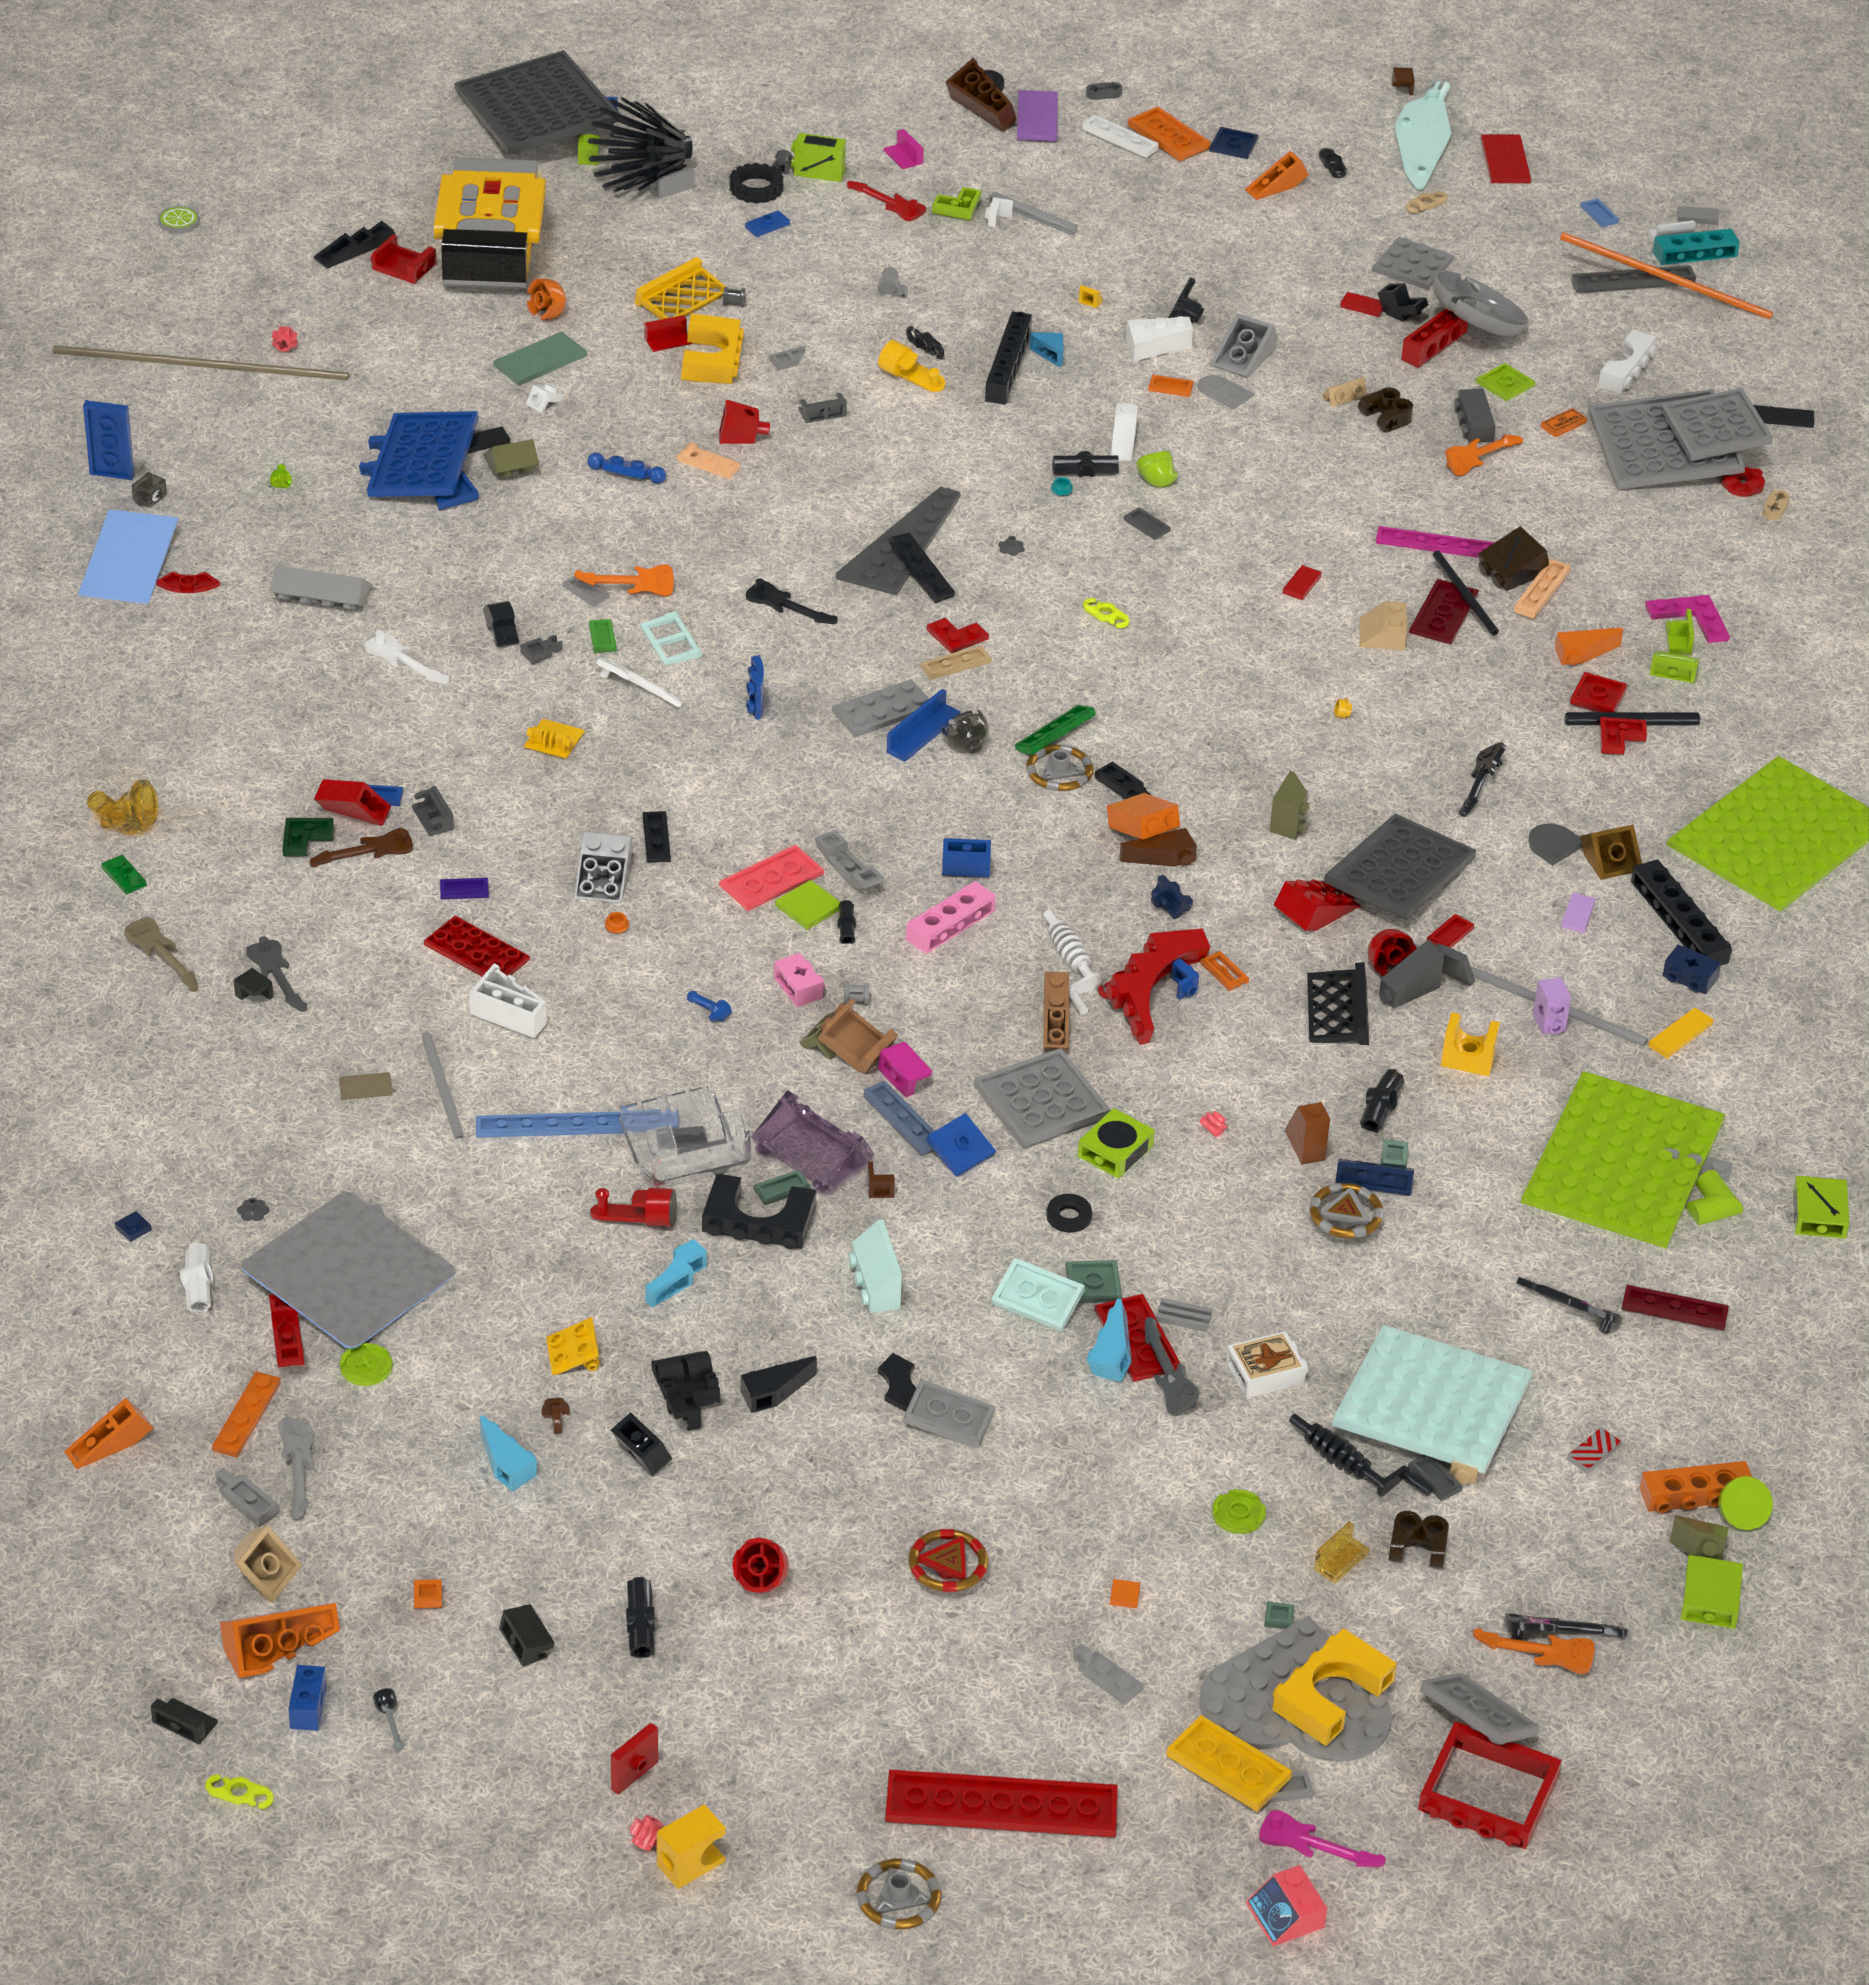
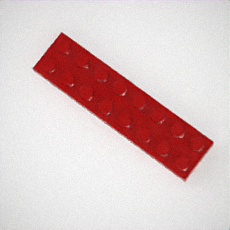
(1001, 1803)

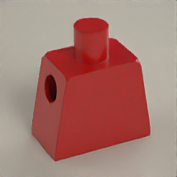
(741, 424)

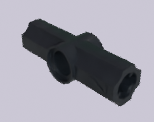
(1085, 464)

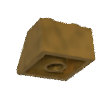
(1612, 851)

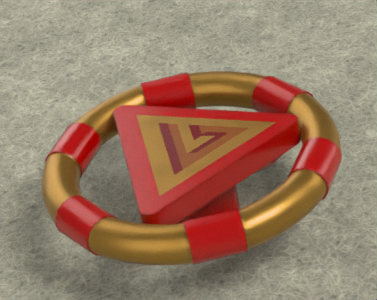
(947, 1560)

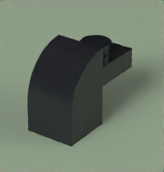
(1398, 304)
(501, 620)

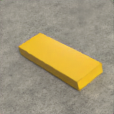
(1681, 1032)

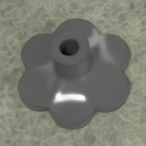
(1011, 546)
(253, 1209)

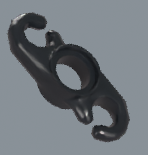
(1332, 157)
(931, 342)

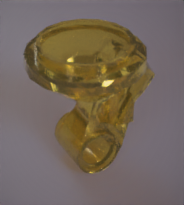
(130, 813)

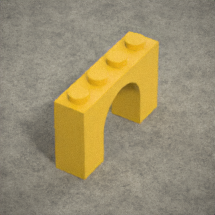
(716, 366)
(1343, 1657)

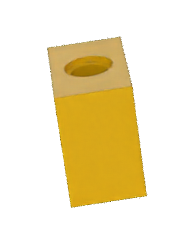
(1469, 1052)
(687, 1846)

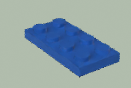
(108, 440)

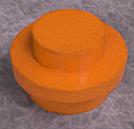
(616, 922)

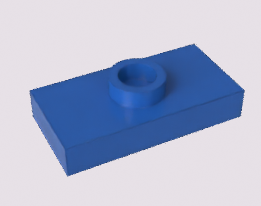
(767, 223)

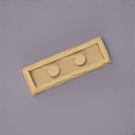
(956, 662)

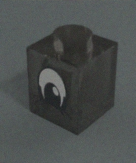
(149, 490)

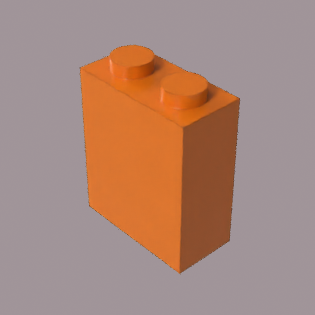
(1143, 816)

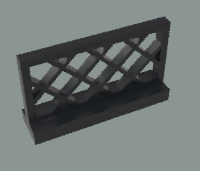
(1358, 1010)

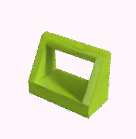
(1674, 666)

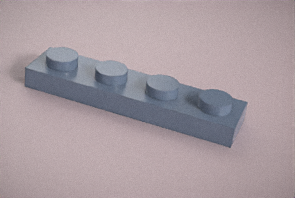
(900, 1115)

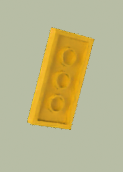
(1229, 1763)

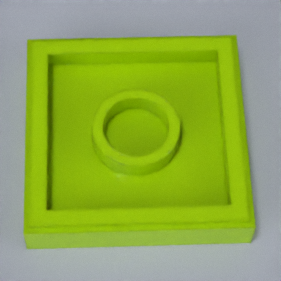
(1505, 381)
(808, 904)

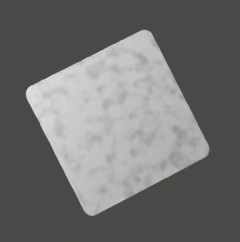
(348, 1269)

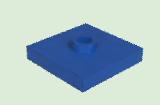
(960, 1145)

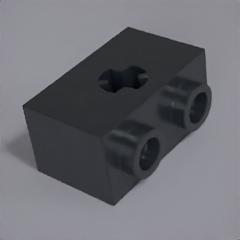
(641, 1444)

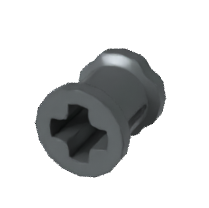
(780, 158)
(734, 296)

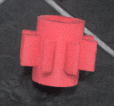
(284, 338)
(645, 1832)

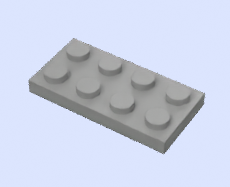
(880, 708)
(1479, 1708)

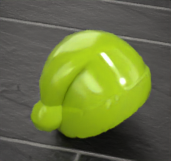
(1157, 468)

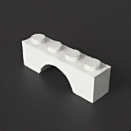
(1619, 374)

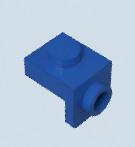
(1186, 979)

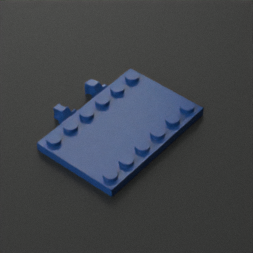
(420, 454)

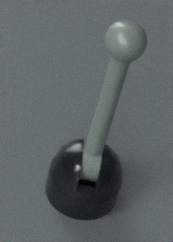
(385, 1701)

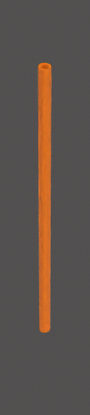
(1666, 275)

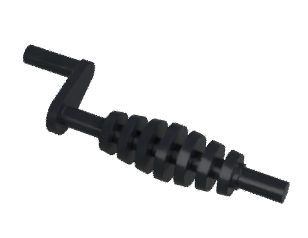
(1346, 1456)

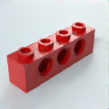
(1432, 337)

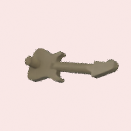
(148, 936)

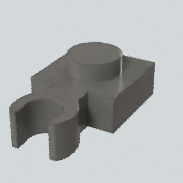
(539, 650)

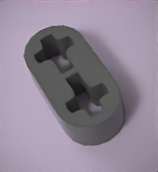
(1104, 90)

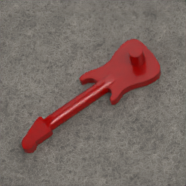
(905, 209)

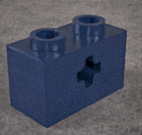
(1691, 969)

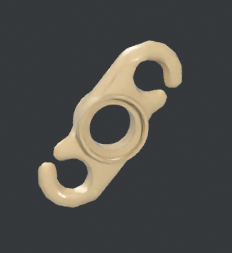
(1418, 202)

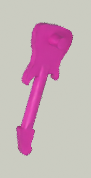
(1283, 1830)

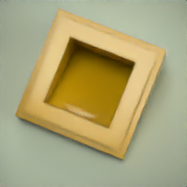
(1089, 296)

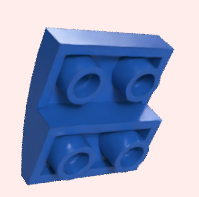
(755, 687)

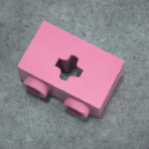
(798, 979)

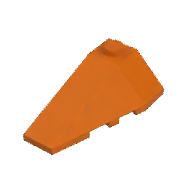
(263, 1639)

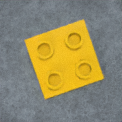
(553, 738)
(573, 1347)

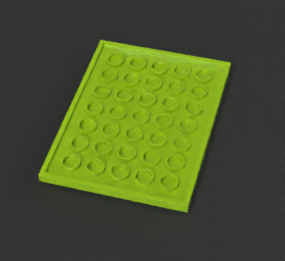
(1776, 833)
(1611, 1160)

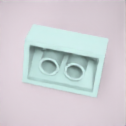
(876, 1269)

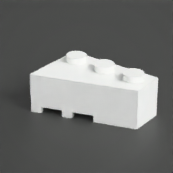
(1158, 336)
(507, 1003)

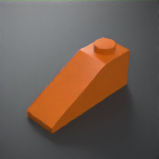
(1281, 176)
(1585, 645)
(111, 1434)

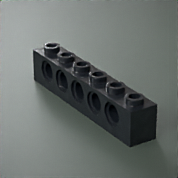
(1008, 358)
(1679, 911)

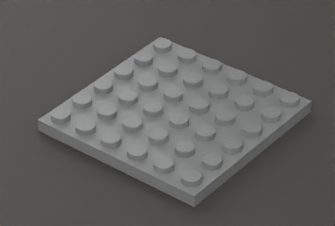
(1644, 447)

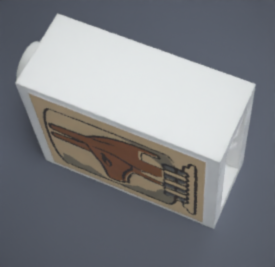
(1266, 1364)

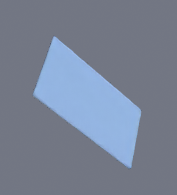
(128, 556)

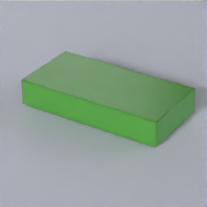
(602, 636)

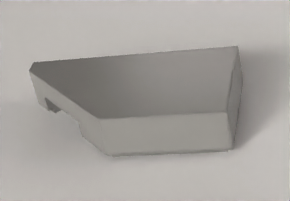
(787, 358)

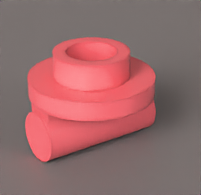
(1214, 1123)

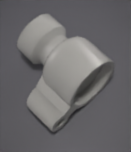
(890, 284)

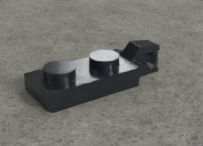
(1120, 780)

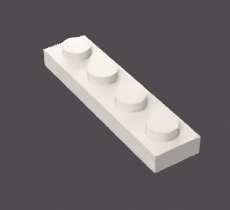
(1120, 136)

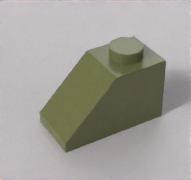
(1699, 1537)

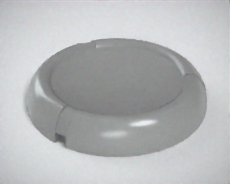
(1479, 304)

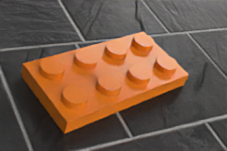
(1169, 132)

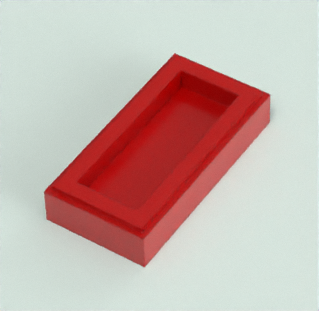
(1361, 304)
(1302, 582)
(1451, 931)

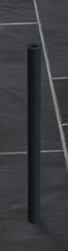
(1464, 591)

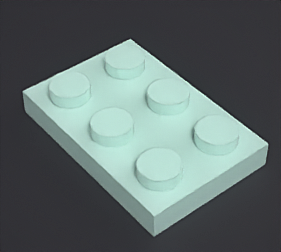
(1038, 1294)

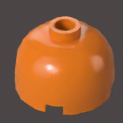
(546, 295)

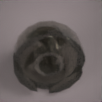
(967, 732)

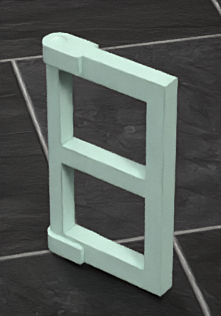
(684, 634)

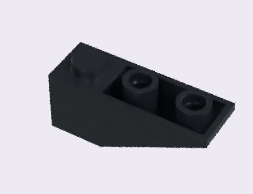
(774, 1384)

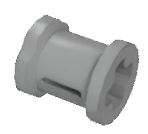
(864, 989)

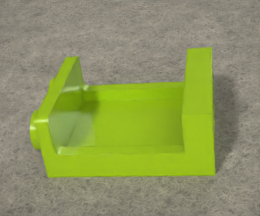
(1712, 1591)

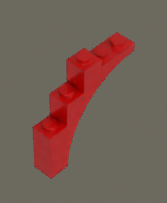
(1146, 969)

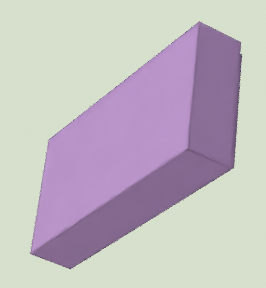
(1578, 912)

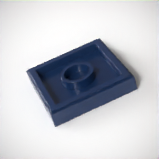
(1234, 142)

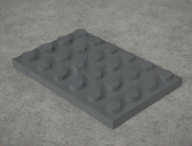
(1400, 866)

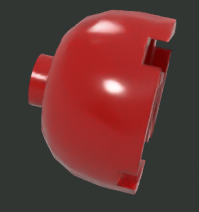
(1389, 948)
(760, 1565)

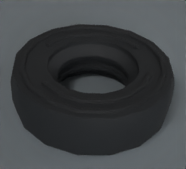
(1071, 1201)

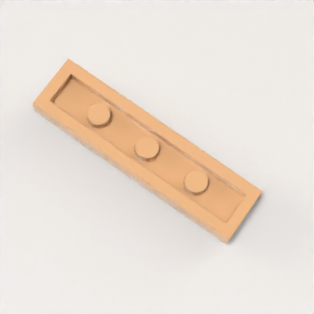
(1542, 589)

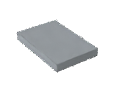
(948, 1414)

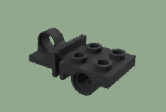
(687, 1384)

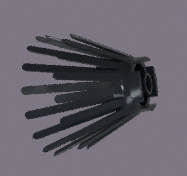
(662, 146)

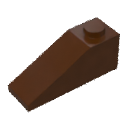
(1163, 849)

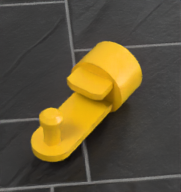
(901, 362)

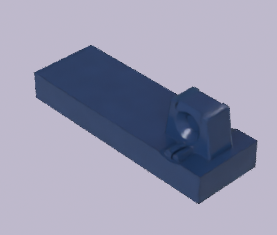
(1375, 1176)

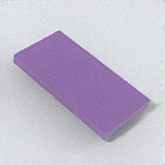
(1037, 115)

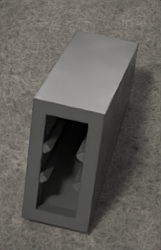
(1413, 976)

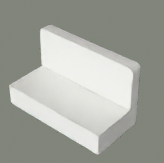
(1672, 228)

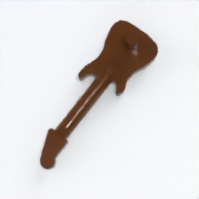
(393, 842)

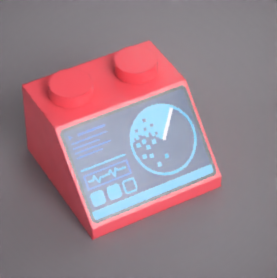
(1288, 1906)

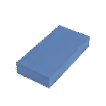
(1599, 212)

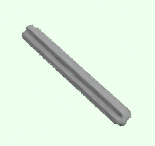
(1039, 215)

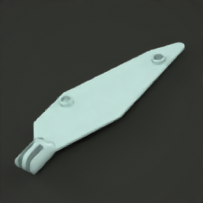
(1423, 133)

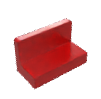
(666, 333)

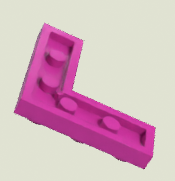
(1701, 608)

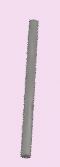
(442, 1086)

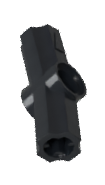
(1381, 1100)
(640, 1618)

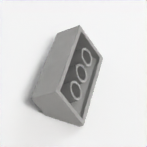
(319, 586)

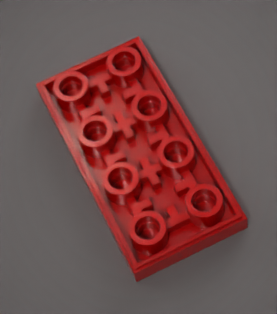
(475, 948)

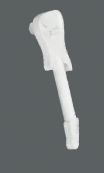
(387, 646)
(610, 665)

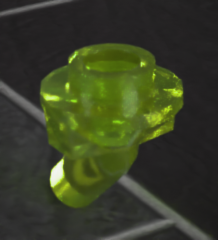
(280, 477)

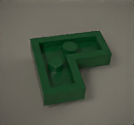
(301, 830)

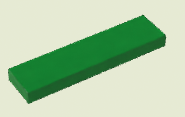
(1055, 729)

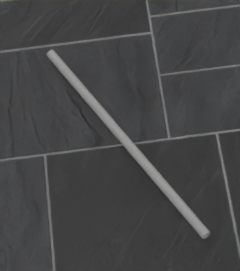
(1574, 1013)

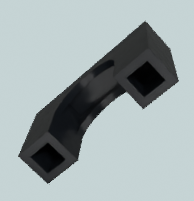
(785, 1228)

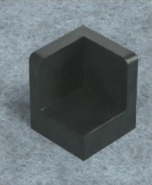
(252, 984)

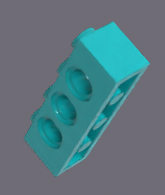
(1696, 246)

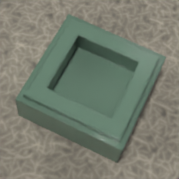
(1278, 1615)

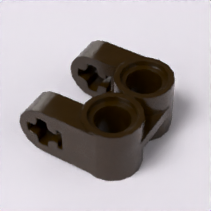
(1395, 410)
(1412, 1530)

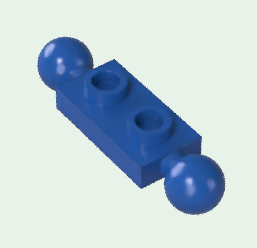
(634, 469)

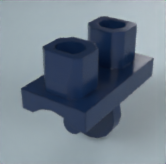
(1168, 896)

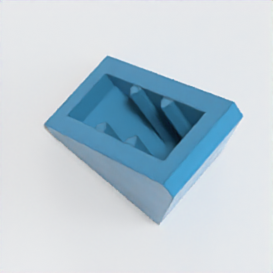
(1048, 346)

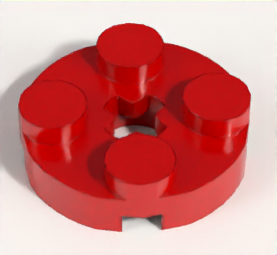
(1753, 483)

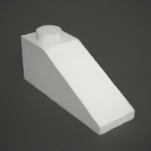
(1124, 431)

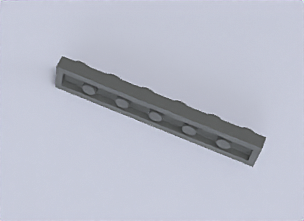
(1627, 279)

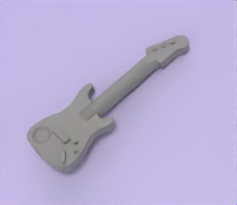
(296, 1441)

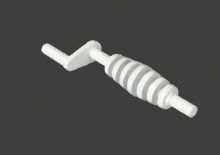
(1075, 955)

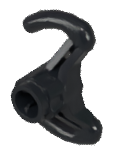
(1186, 306)

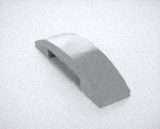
(836, 852)

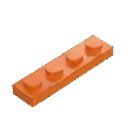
(246, 1414)

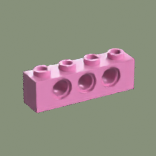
(950, 917)

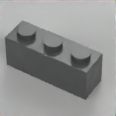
(1475, 415)

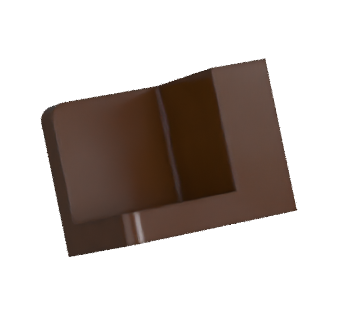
(1403, 78)
(880, 1185)

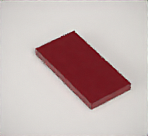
(1442, 613)

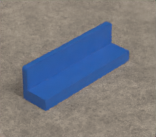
(920, 727)

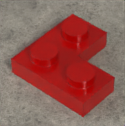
(956, 639)
(1617, 730)

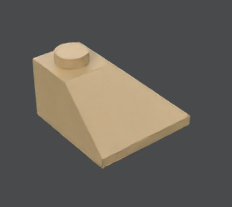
(266, 1562)

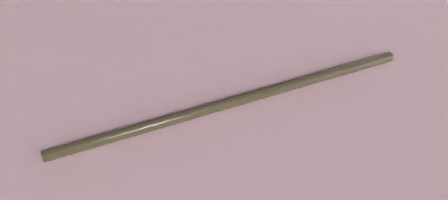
(201, 362)

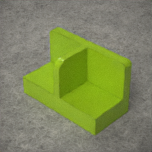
(1680, 635)

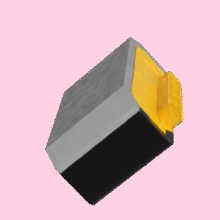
(488, 222)

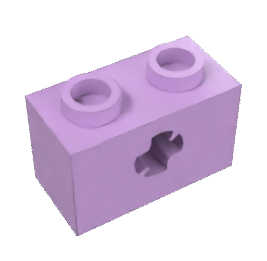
(1551, 1005)

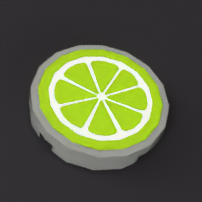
(178, 219)

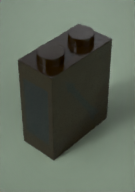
(1513, 559)

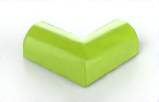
(957, 207)
(1718, 1200)

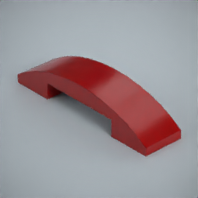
(286, 1333)

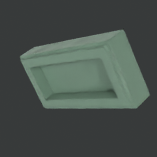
(779, 1187)

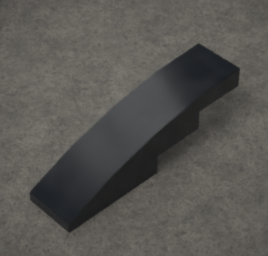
(351, 246)

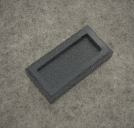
(1147, 523)
(1436, 1475)

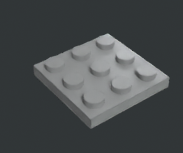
(1412, 263)

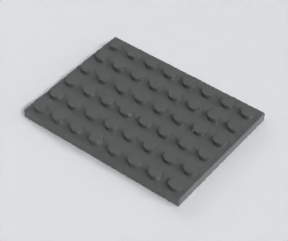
(535, 102)

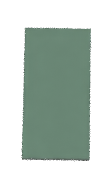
(540, 358)

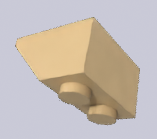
(1384, 626)

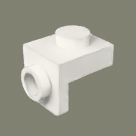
(998, 208)
(541, 395)

